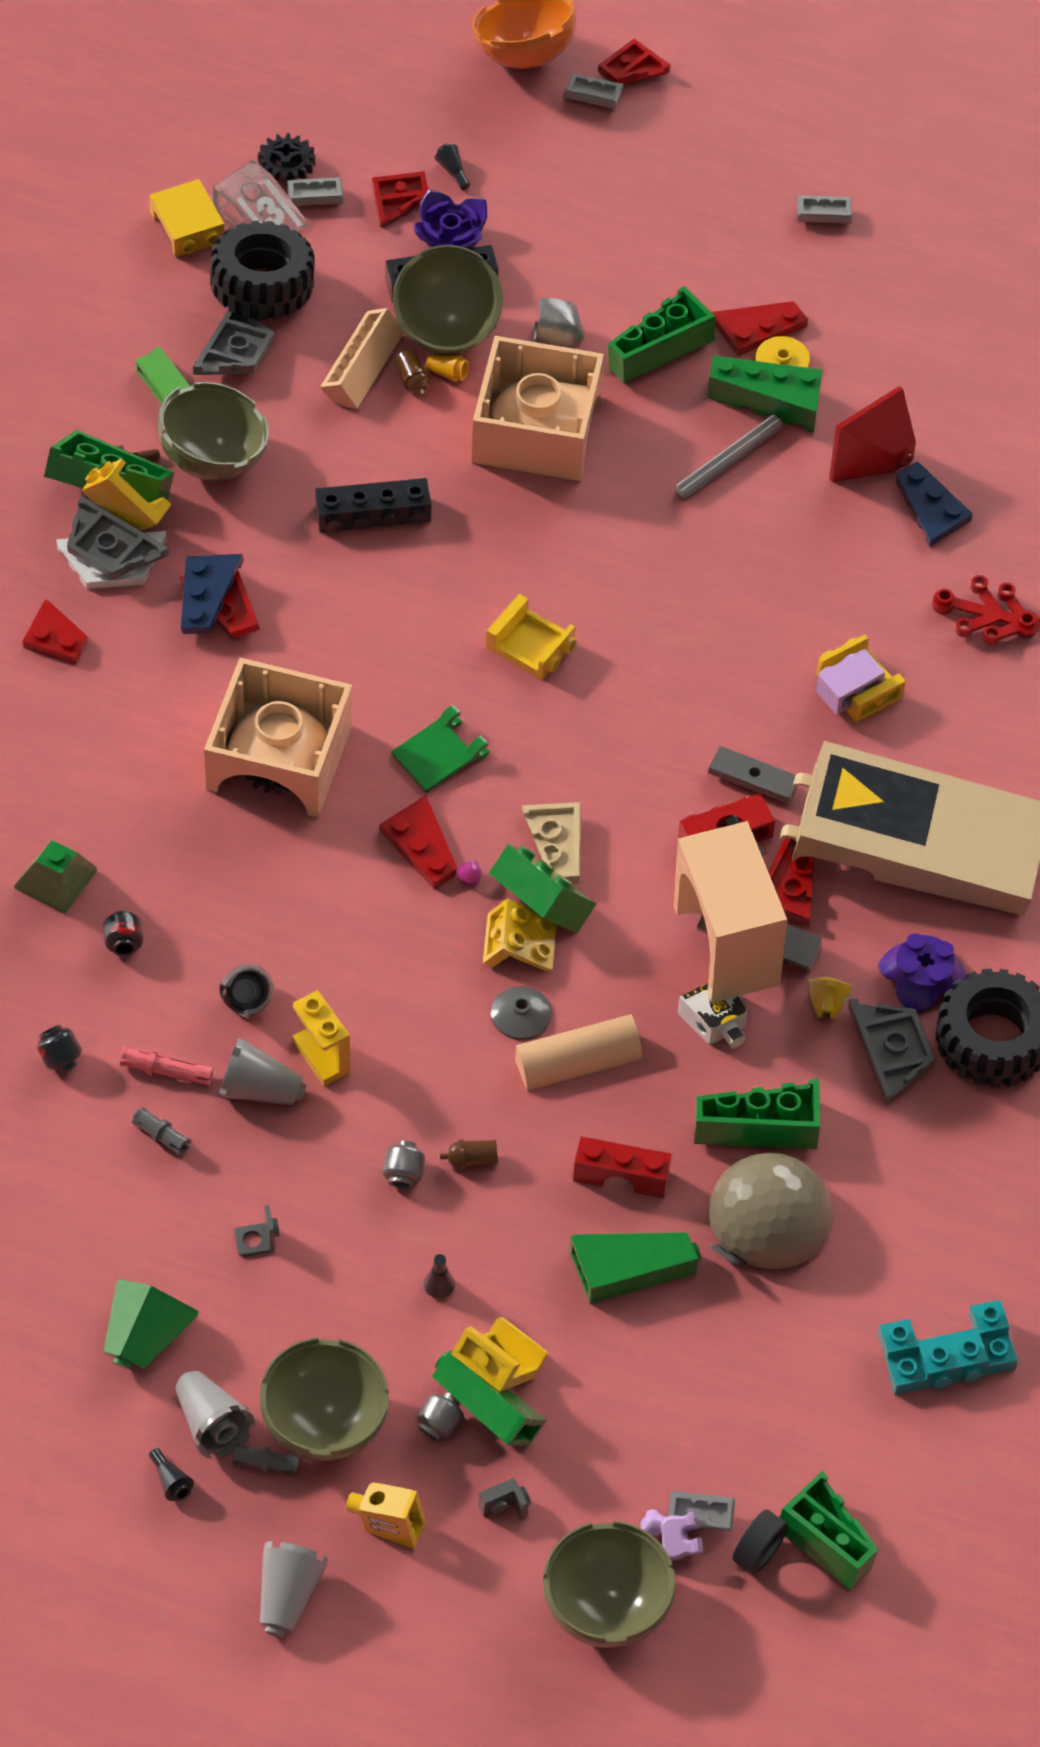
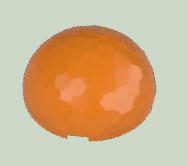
(525, 31)

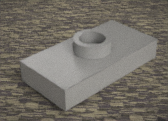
(594, 91)
(315, 191)
(824, 209)
(712, 1510)

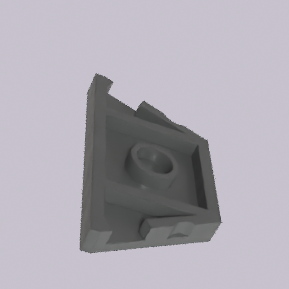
(234, 347)
(110, 542)
(893, 1045)

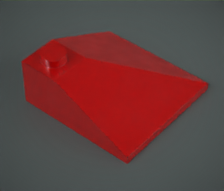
(874, 439)

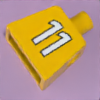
(389, 1513)

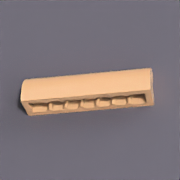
(362, 358)
(578, 1052)

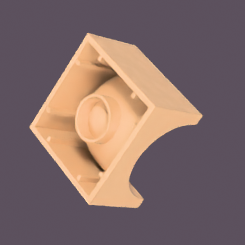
(536, 408)
(280, 729)
(729, 885)

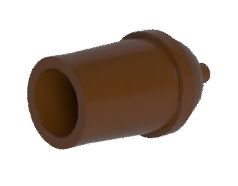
(414, 376)
(471, 1153)

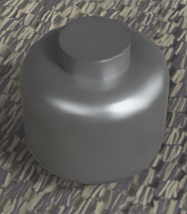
(403, 1165)
(440, 1416)

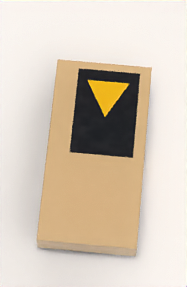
(919, 828)

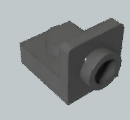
(501, 1496)

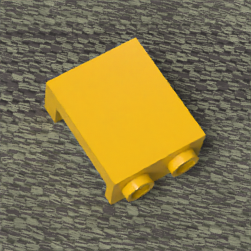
(187, 217)
(120, 499)
(529, 639)
(874, 698)
(325, 1039)
(500, 1356)

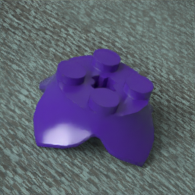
(449, 222)
(917, 985)

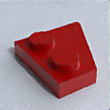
(398, 194)
(55, 635)

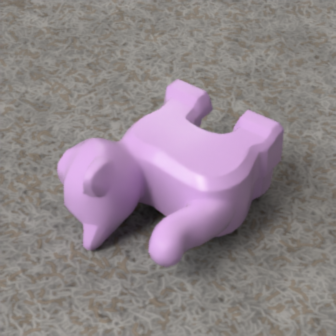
(674, 1533)

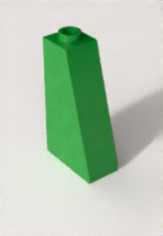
(631, 1261)
(500, 1411)

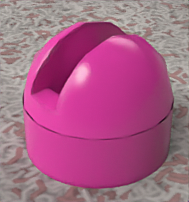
(469, 873)

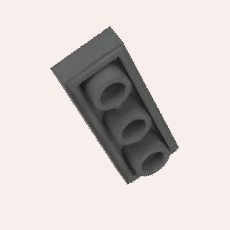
(753, 774)

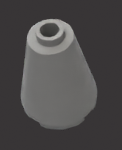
(259, 1077)
(212, 1415)
(287, 1585)

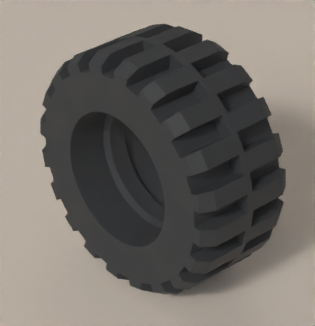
(257, 292)
(982, 1058)

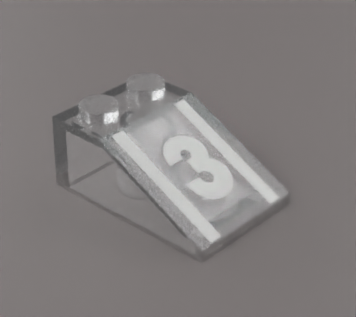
(255, 196)

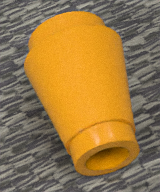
(448, 366)

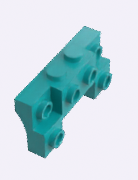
(948, 1357)

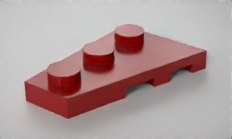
(751, 326)
(237, 613)
(421, 842)
(793, 882)

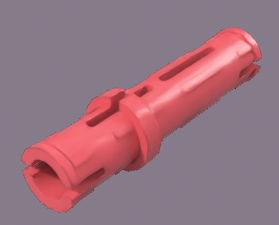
(166, 1066)

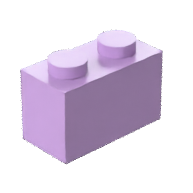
(847, 679)

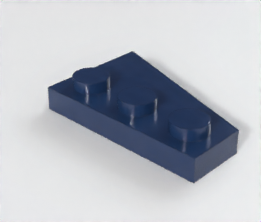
(934, 505)
(205, 589)

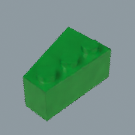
(541, 888)
(828, 1532)

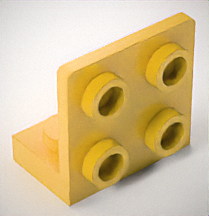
(520, 934)

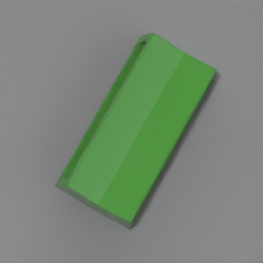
(159, 373)

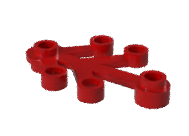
(989, 612)

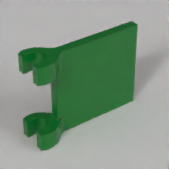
(438, 751)

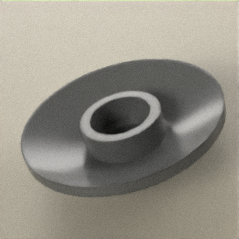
(517, 1022)

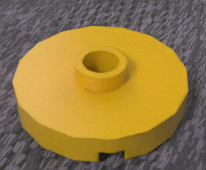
(783, 351)

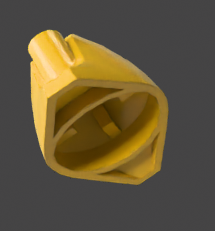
(828, 995)

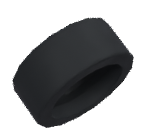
(760, 1541)

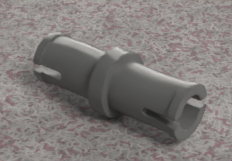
(161, 1131)
(265, 1459)

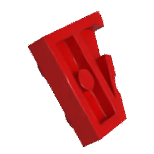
(633, 64)

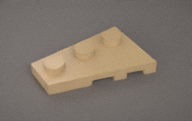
(557, 836)

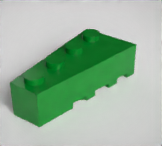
(662, 336)
(767, 389)
(80, 453)
(761, 1118)

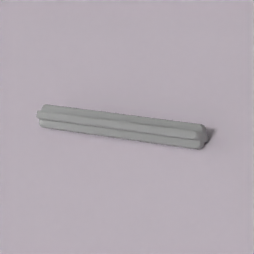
(728, 456)

